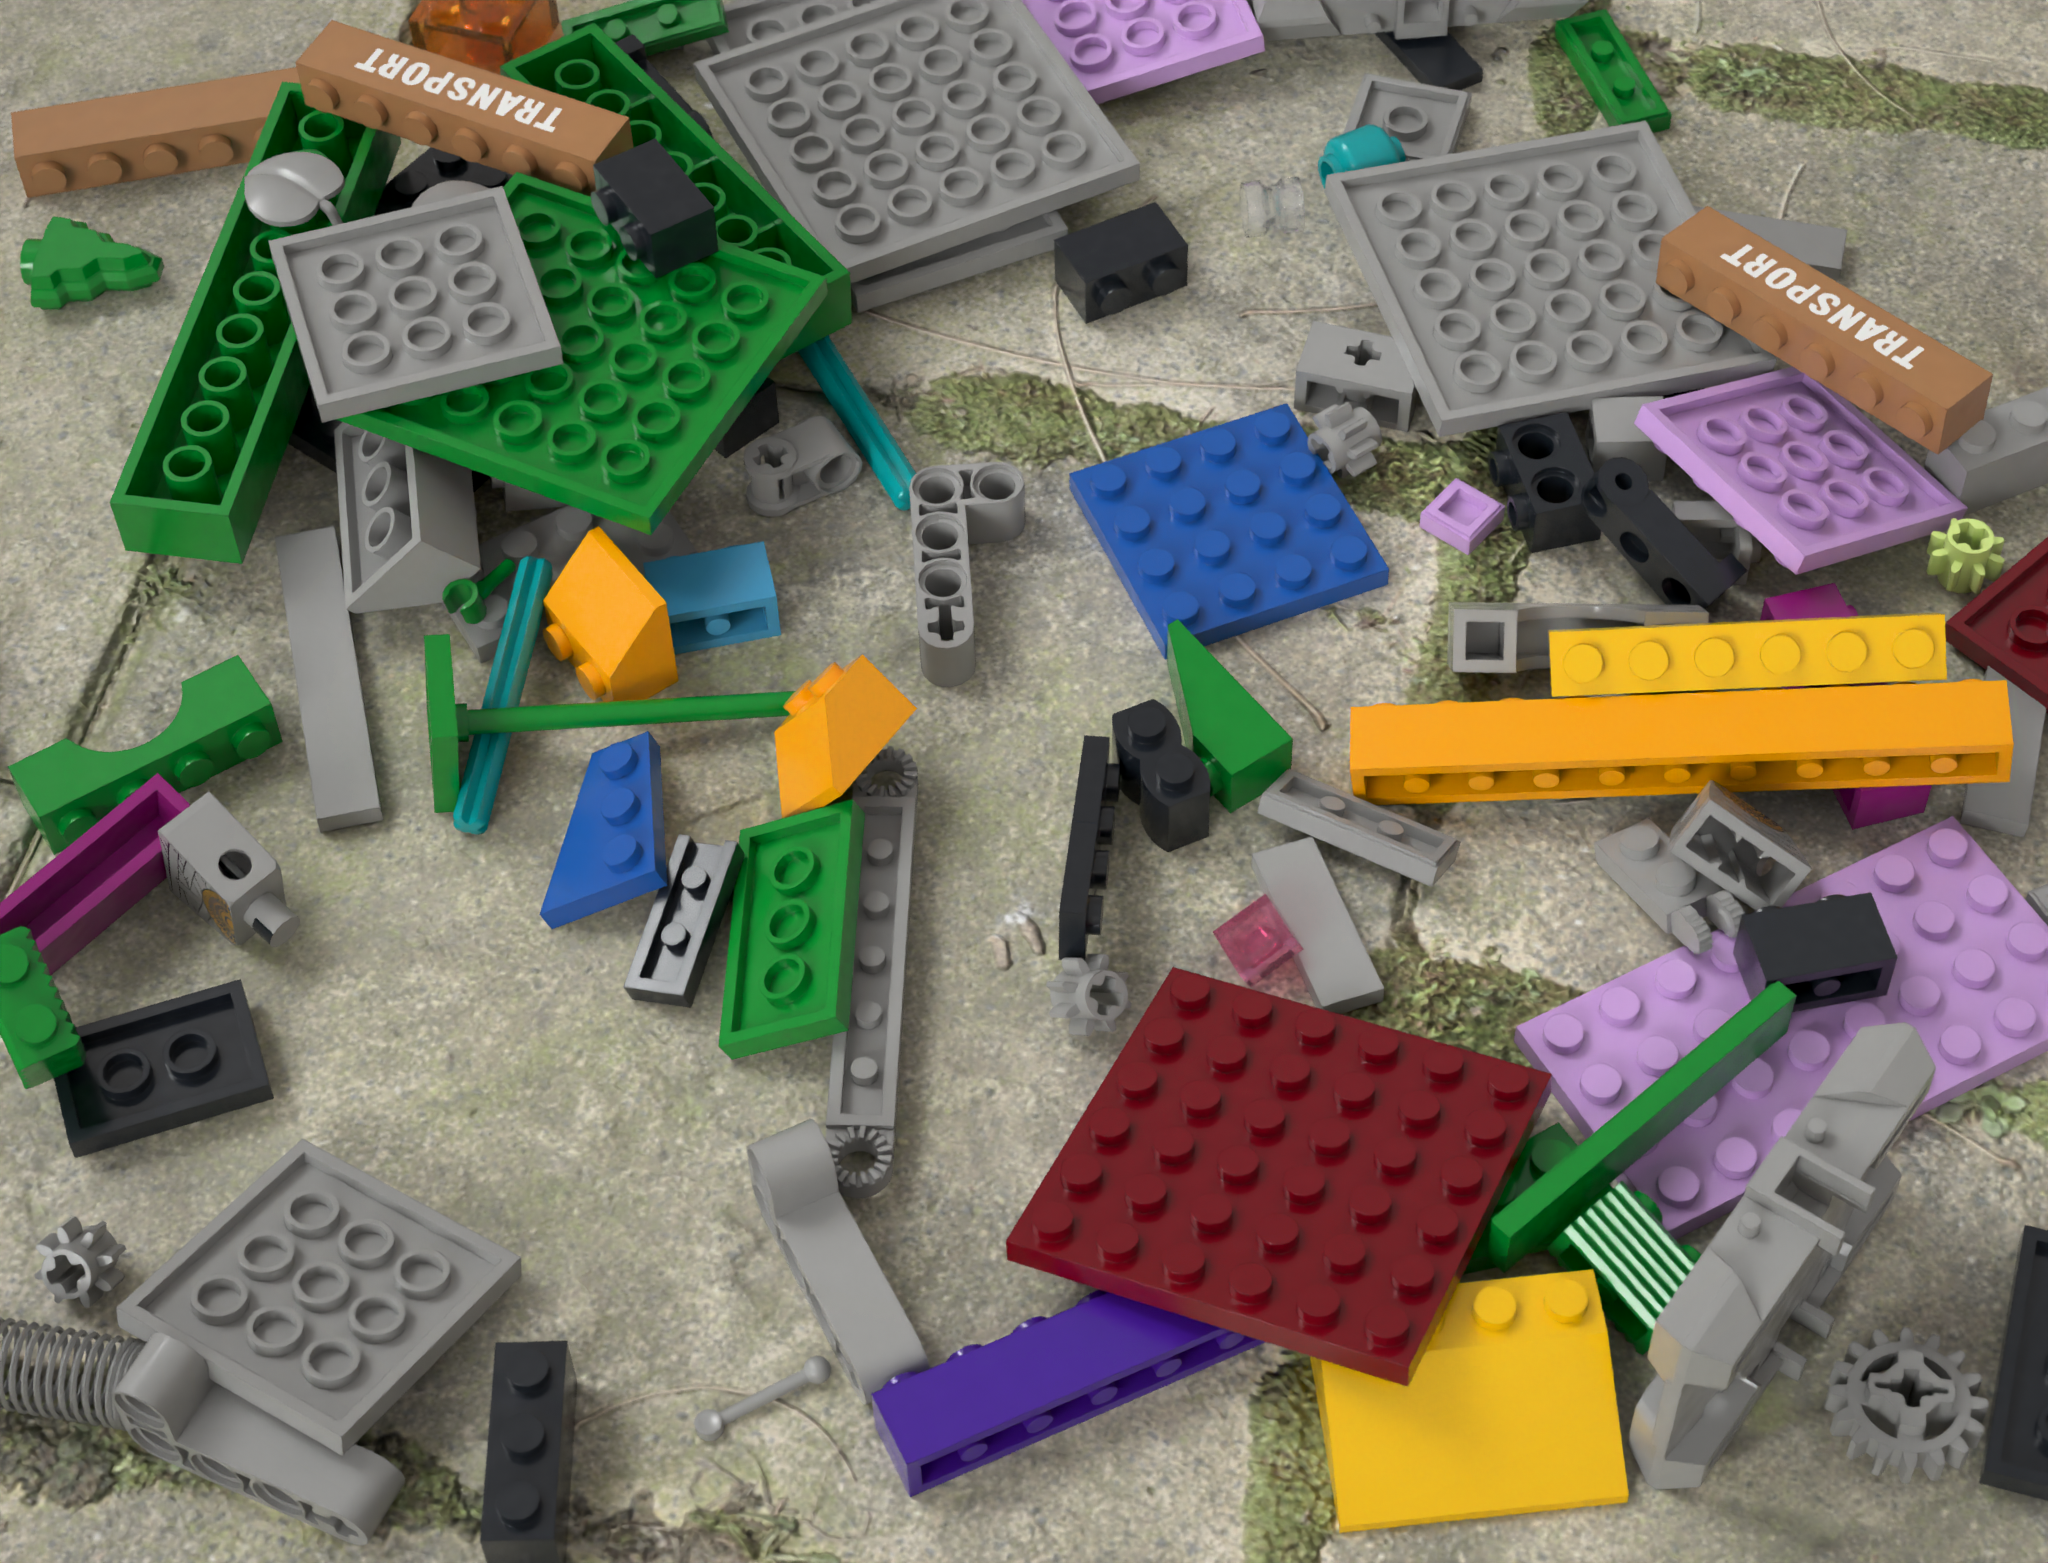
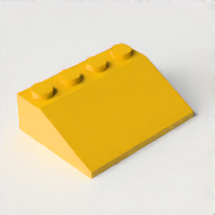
(1497, 1419)

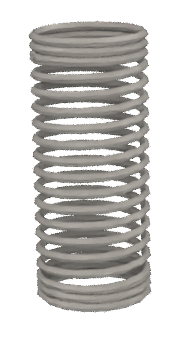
(118, 1366)

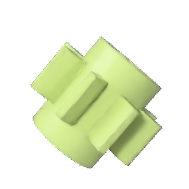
(1965, 555)

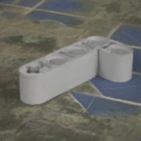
(948, 512)
(831, 1259)
(229, 1441)

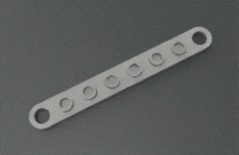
(869, 1055)

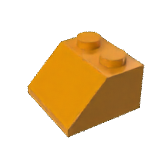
(610, 624)
(835, 733)

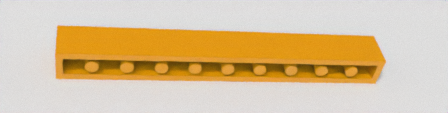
(1682, 742)

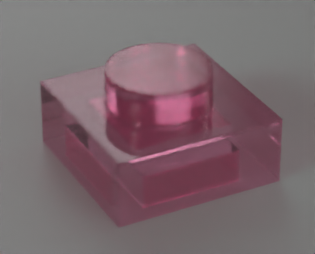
(1258, 940)

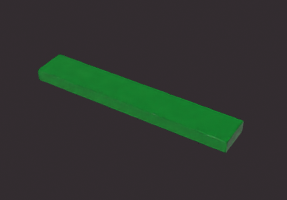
(1639, 1126)

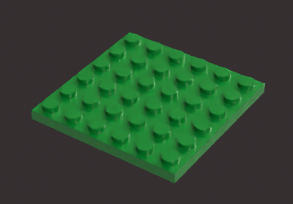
(644, 375)

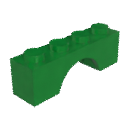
(218, 725)

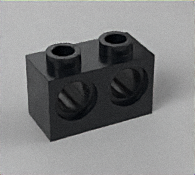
(1543, 480)

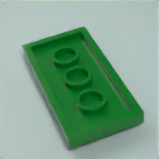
(793, 931)

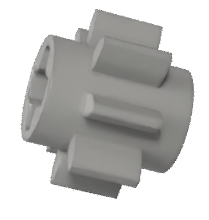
(1345, 439)
(1088, 994)
(80, 1262)

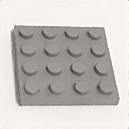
(414, 303)
(322, 1294)

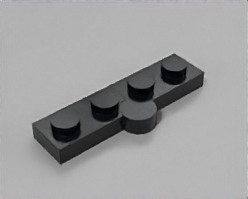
(1085, 863)

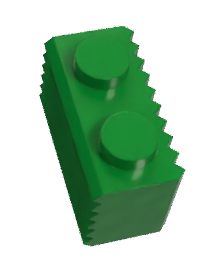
(33, 1014)
(1632, 1259)

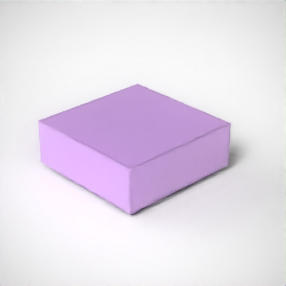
(1462, 516)

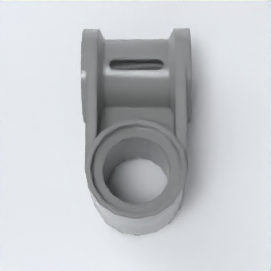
(803, 462)

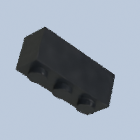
(529, 1453)

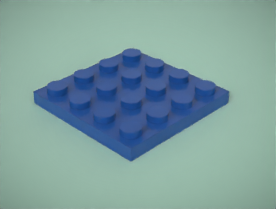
(1228, 528)

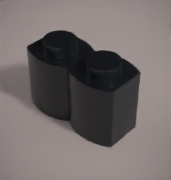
(1161, 775)

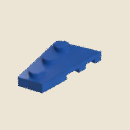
(614, 834)

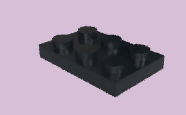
(163, 1069)

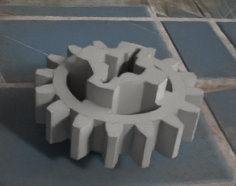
(1935, 1400)

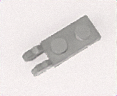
(1667, 886)

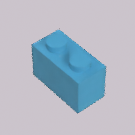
(717, 596)

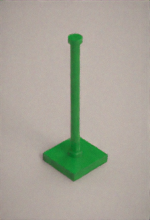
(454, 723)

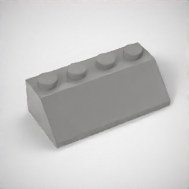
(401, 522)

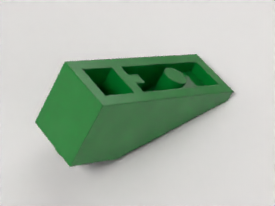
(1224, 723)

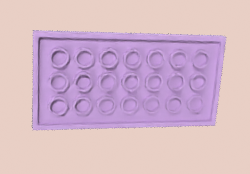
(1963, 977)

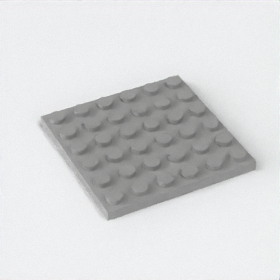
(915, 126)
(1533, 276)

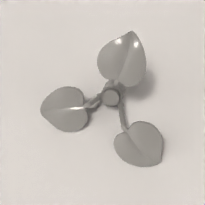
(297, 184)

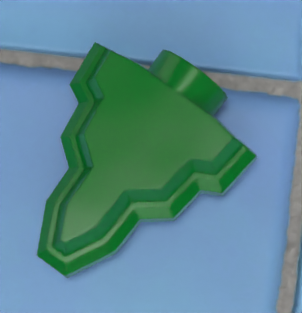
(82, 264)

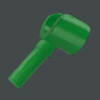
(473, 594)

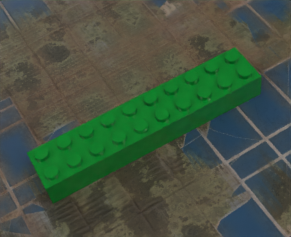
(236, 365)

